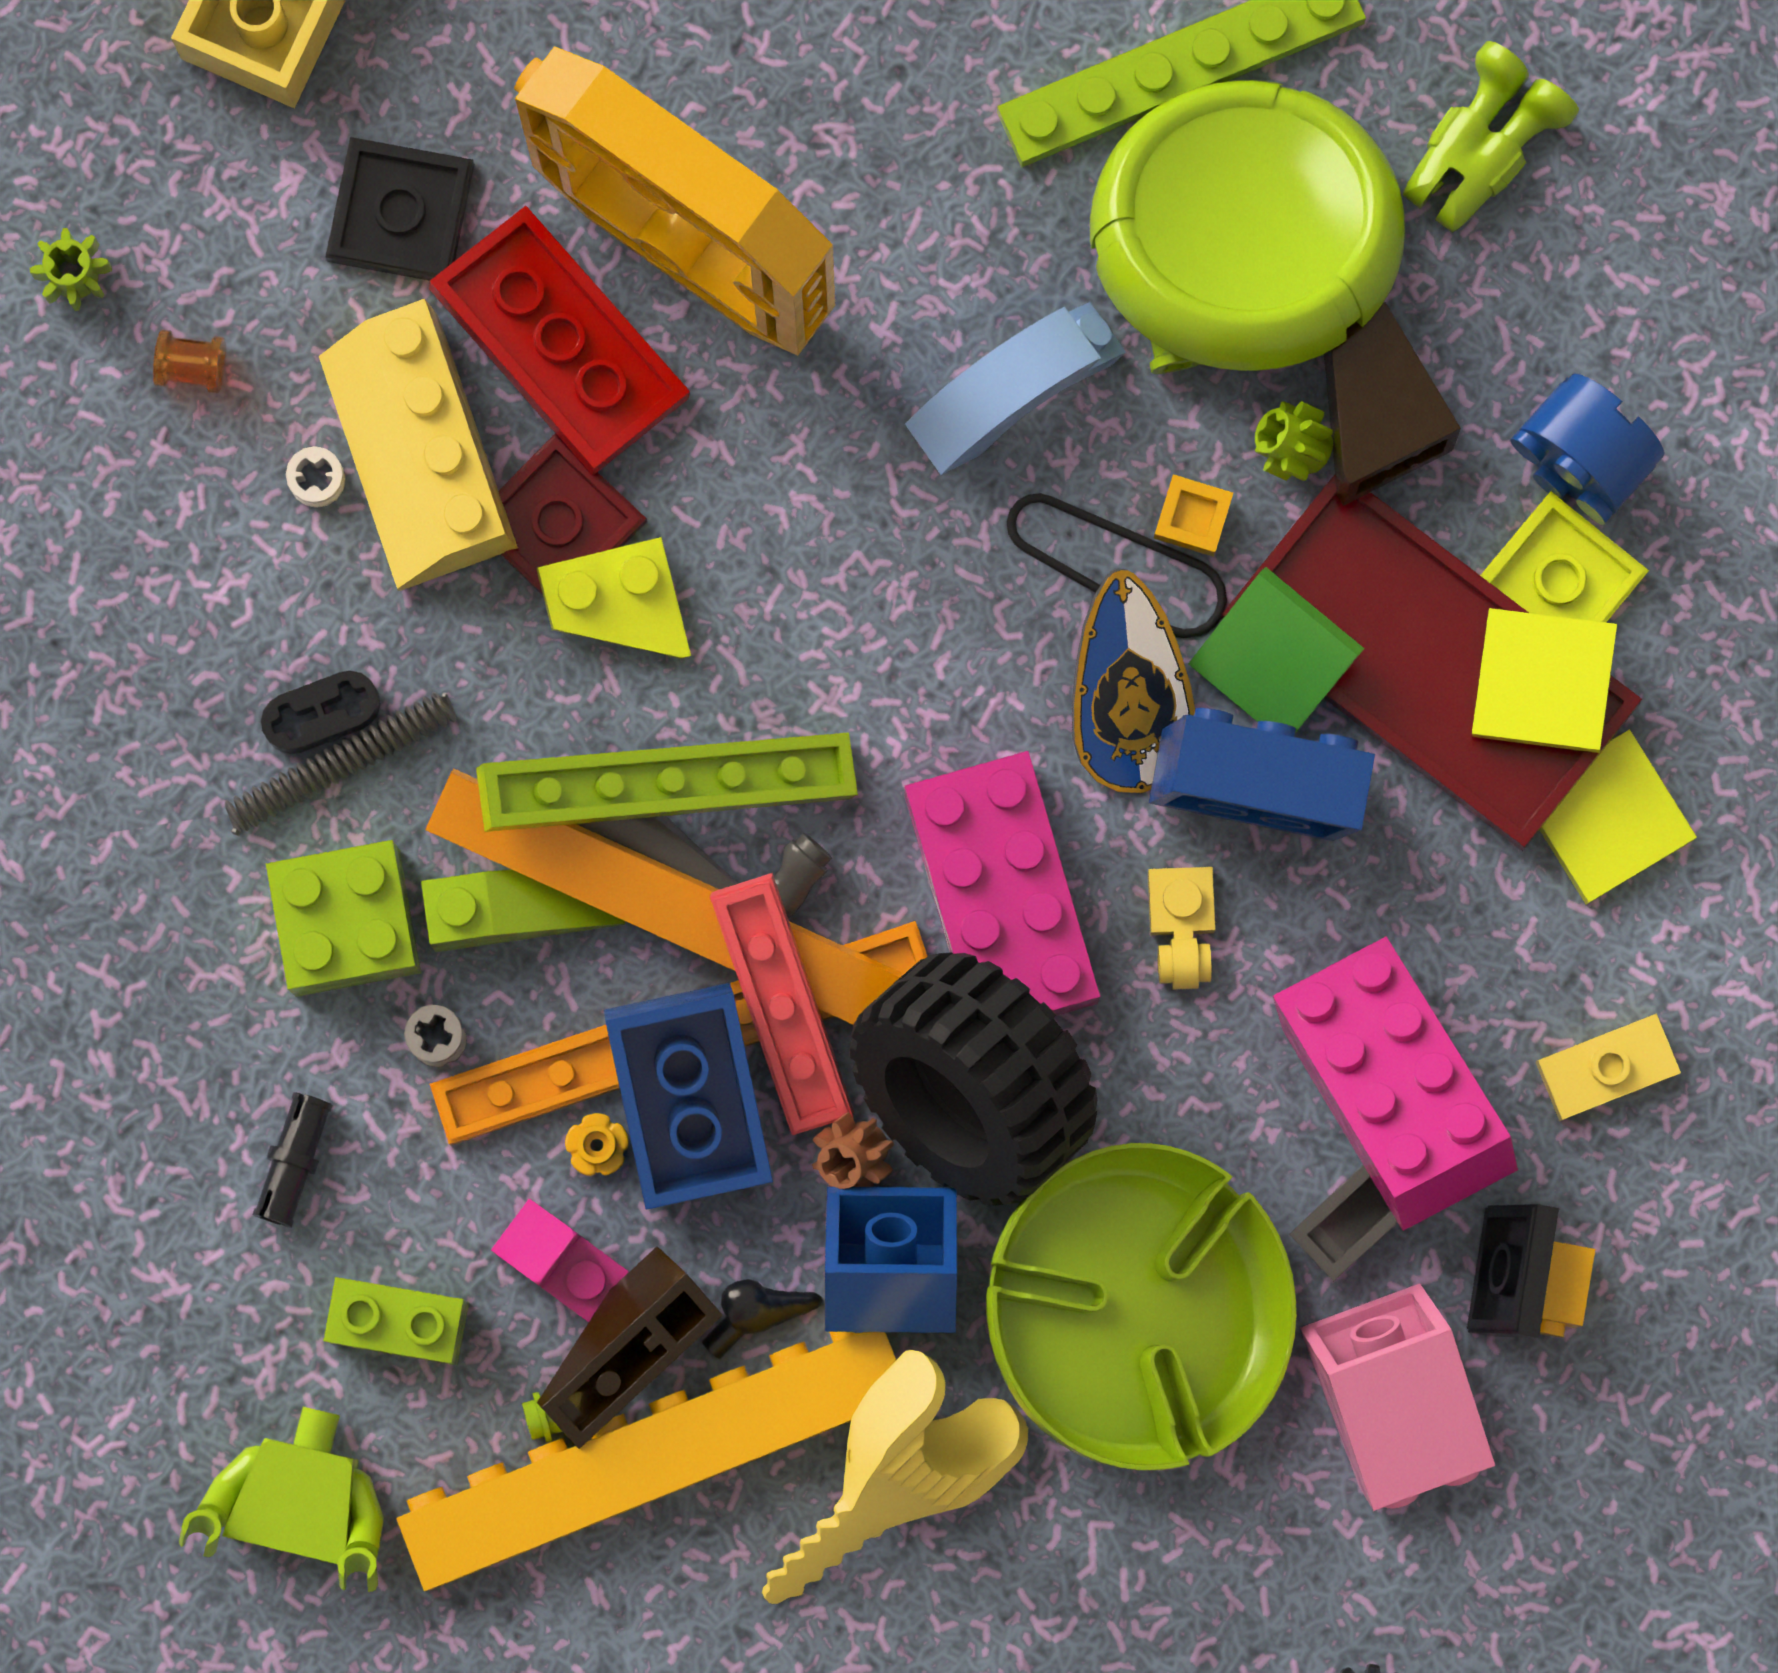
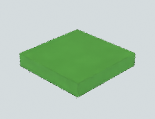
(1275, 653)

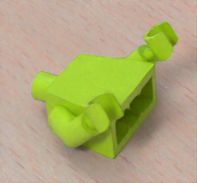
(296, 1501)

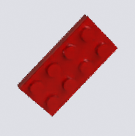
(559, 340)

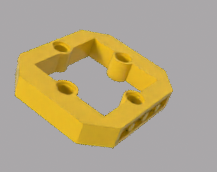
(676, 199)

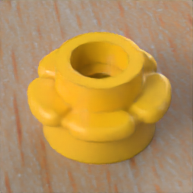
(606, 1160)

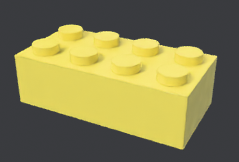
(257, 42)

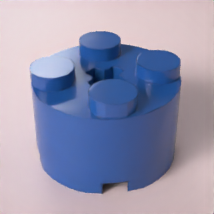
(1588, 447)

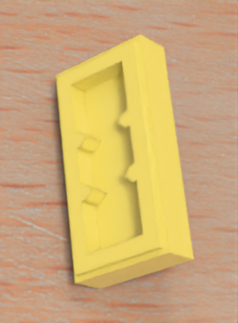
(1608, 1067)

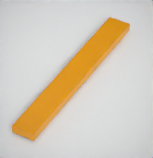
(646, 894)
(584, 1063)

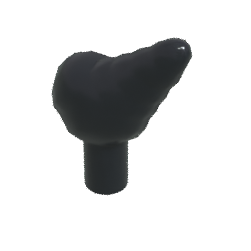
(753, 1310)

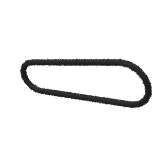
(1121, 531)

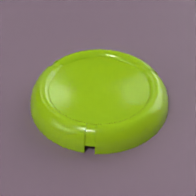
(1247, 225)
(1141, 1307)

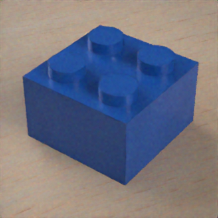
(891, 1260)

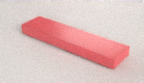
(781, 1003)

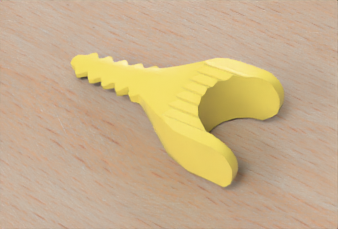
(905, 1466)

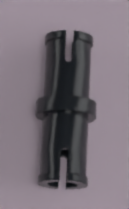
(292, 1159)

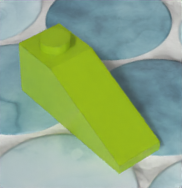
(502, 909)

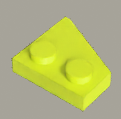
(617, 598)

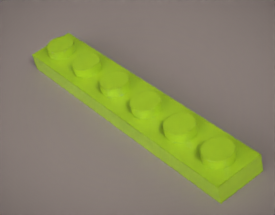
(1159, 70)
(666, 781)

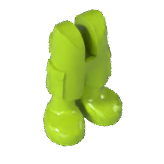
(1486, 157)

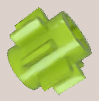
(67, 285)
(1293, 441)

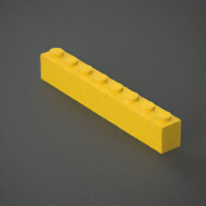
(641, 1460)

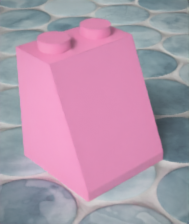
(1399, 1397)

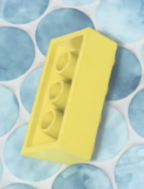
(416, 445)

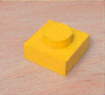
(1193, 515)

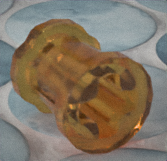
(189, 361)

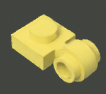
(1182, 906)

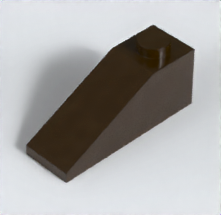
(626, 1345)

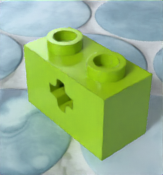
(396, 1321)

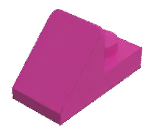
(558, 1259)

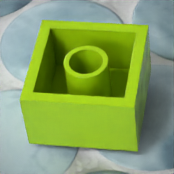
(343, 918)

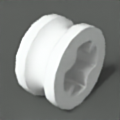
(317, 458)

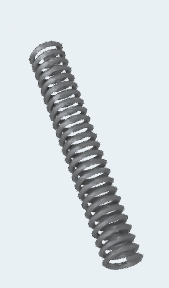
(334, 768)

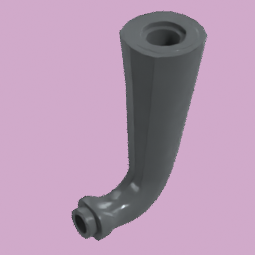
(663, 841)

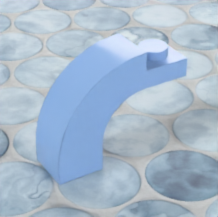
(1011, 383)

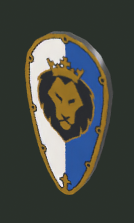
(1126, 684)

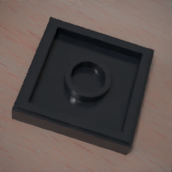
(399, 209)
(1512, 1270)

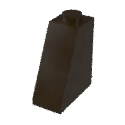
(1382, 408)

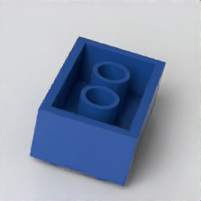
(1262, 775)
(688, 1096)

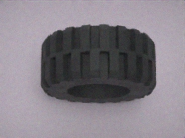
(973, 1078)

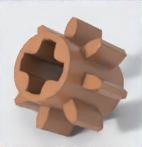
(852, 1153)

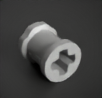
(429, 1017)

